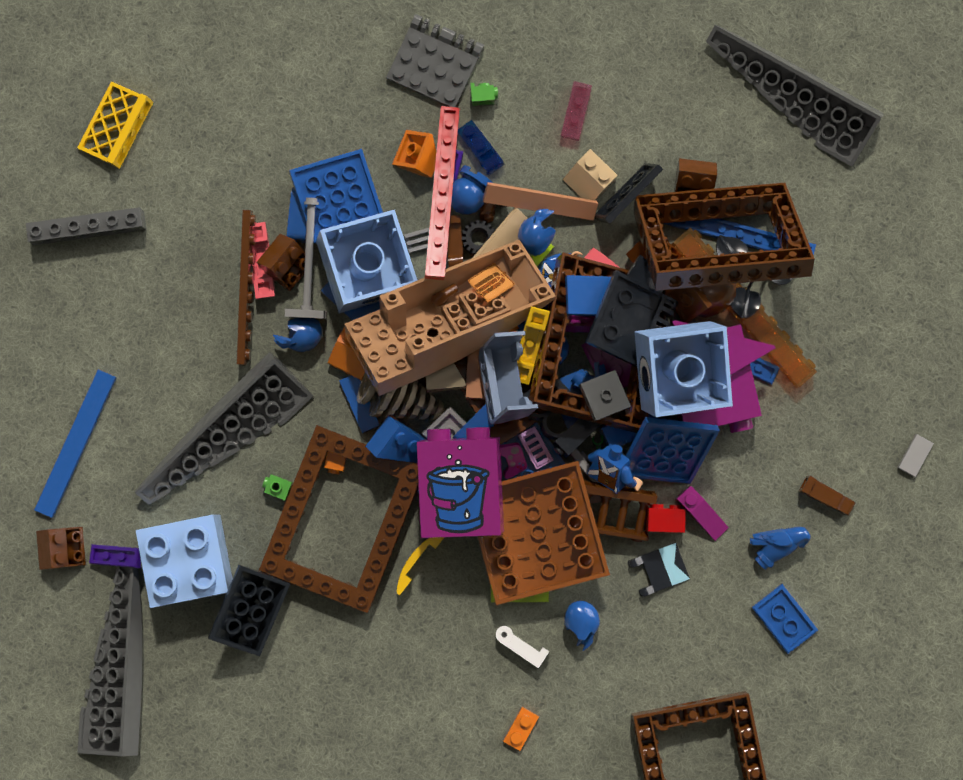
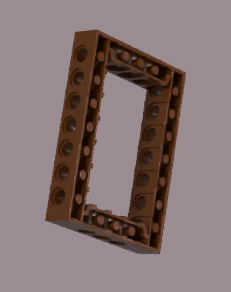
(789, 261)
(550, 350)
(346, 593)
(734, 705)

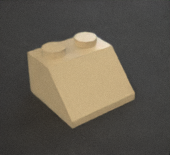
(590, 176)

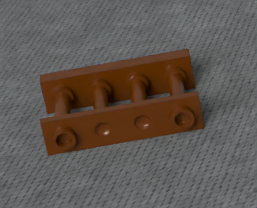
(625, 495)

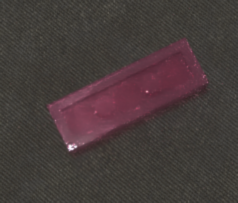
(576, 111)

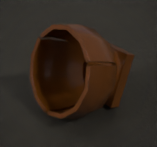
(702, 301)

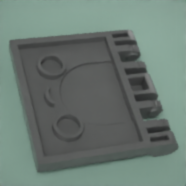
(432, 64)

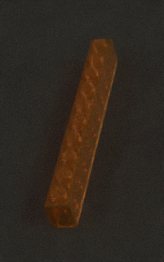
(760, 325)

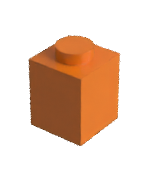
(335, 463)

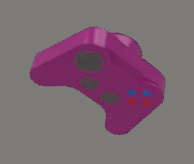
(515, 459)

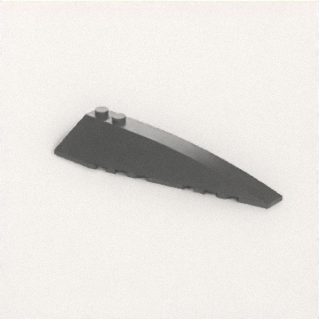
(820, 109)
(252, 407)
(113, 706)

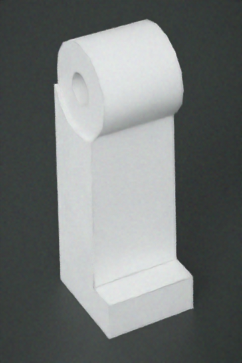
(506, 637)

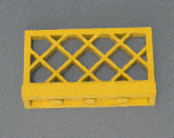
(126, 134)

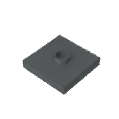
(604, 395)

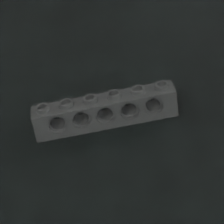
(86, 226)

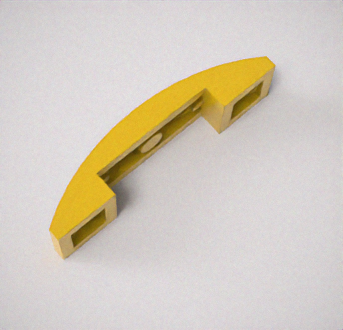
(534, 330)
(404, 580)

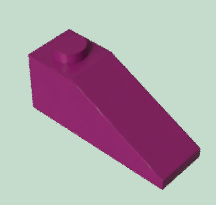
(702, 512)

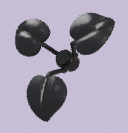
(746, 301)

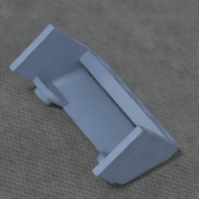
(502, 379)

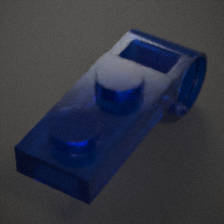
(480, 147)

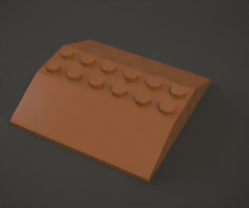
(546, 536)

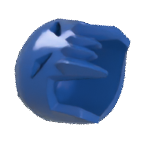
(533, 235)
(303, 332)
(583, 621)

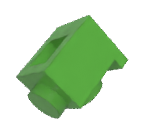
(483, 94)
(282, 492)

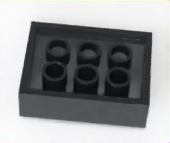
(249, 610)

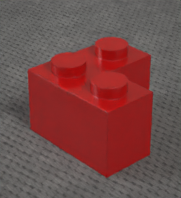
(665, 519)

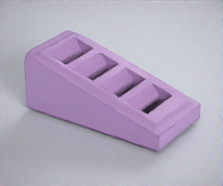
(522, 436)

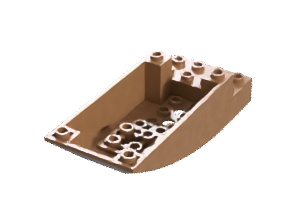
(395, 339)

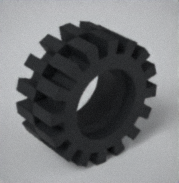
(470, 230)

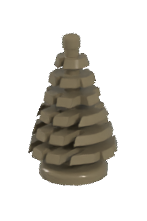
(401, 402)

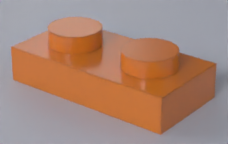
(521, 728)

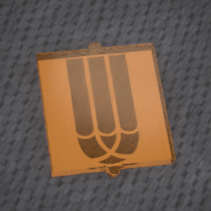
(491, 282)

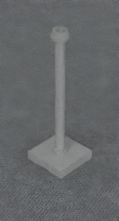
(306, 309)

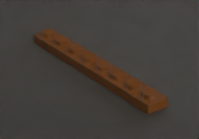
(246, 279)

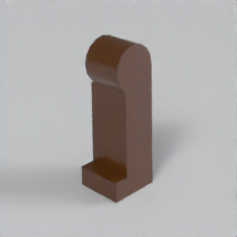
(455, 247)
(826, 495)

